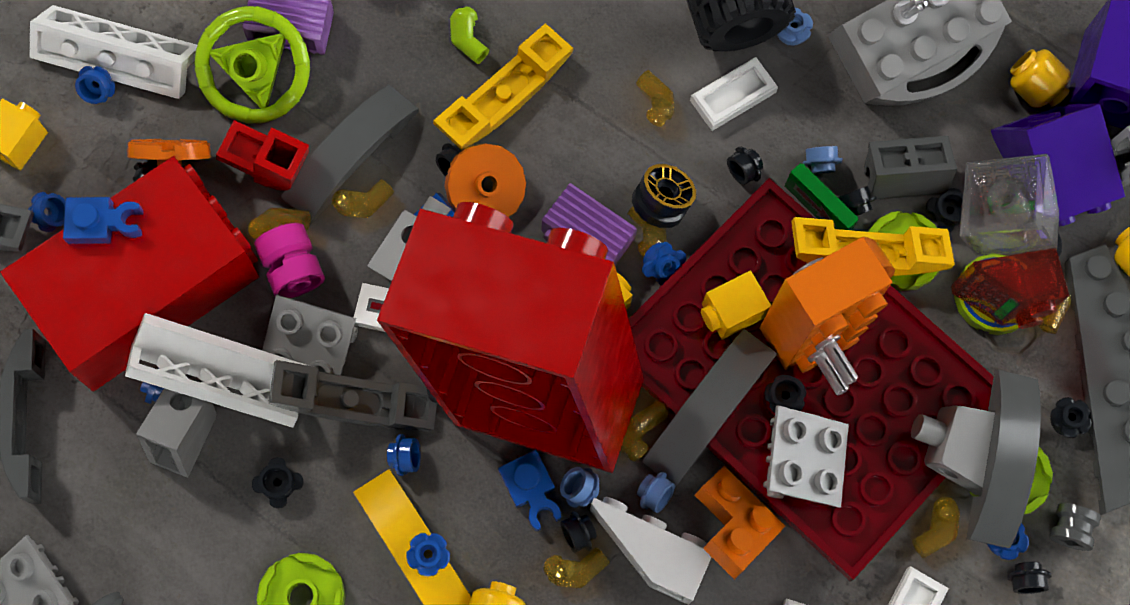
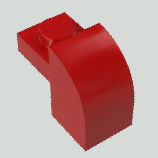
(269, 158)

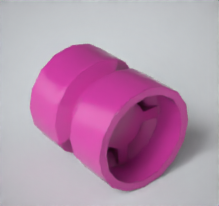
(289, 260)

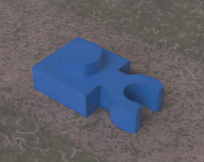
(93, 220)
(528, 483)

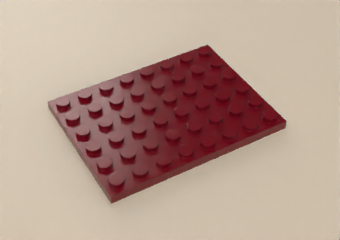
(901, 368)

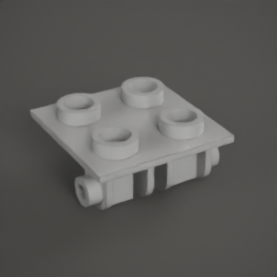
(310, 335)
(806, 457)
(30, 577)

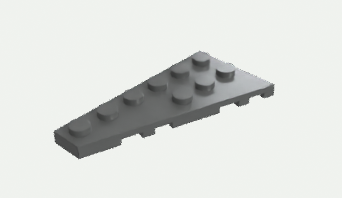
(1103, 338)

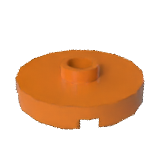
(164, 149)
(486, 160)

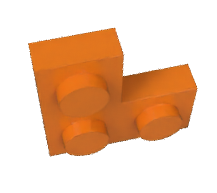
(746, 521)

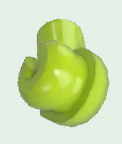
(462, 36)

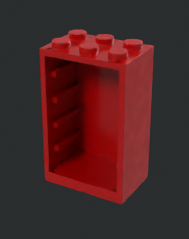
(96, 293)

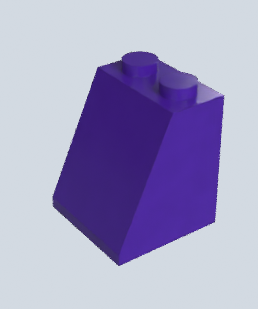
(1104, 64)
(1078, 153)

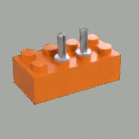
(827, 309)

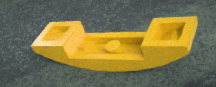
(506, 90)
(911, 253)
(397, 525)

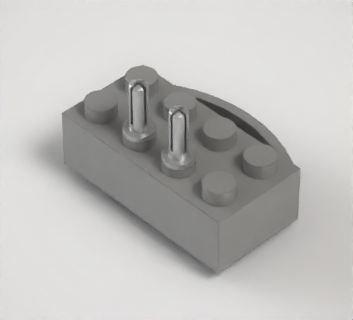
(914, 42)

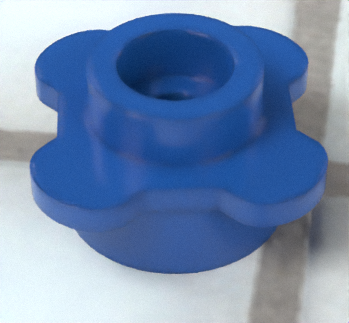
(662, 261)

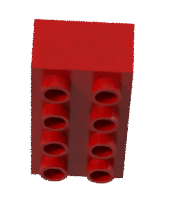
(517, 333)

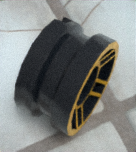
(663, 196)

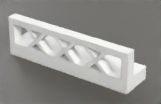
(126, 52)
(213, 360)

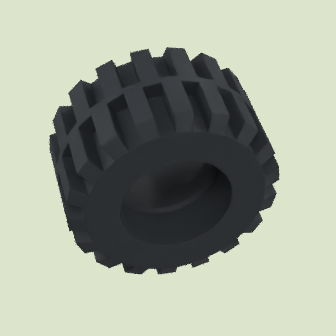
(739, 23)

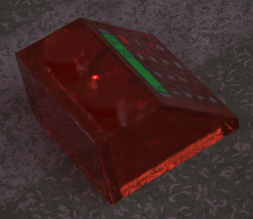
(1014, 287)

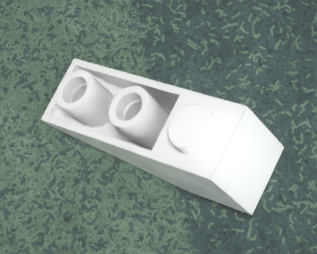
(661, 558)

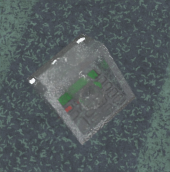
(1009, 206)

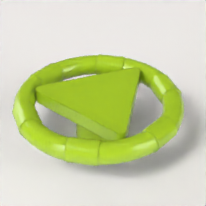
(252, 65)

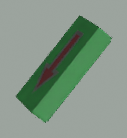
(819, 198)

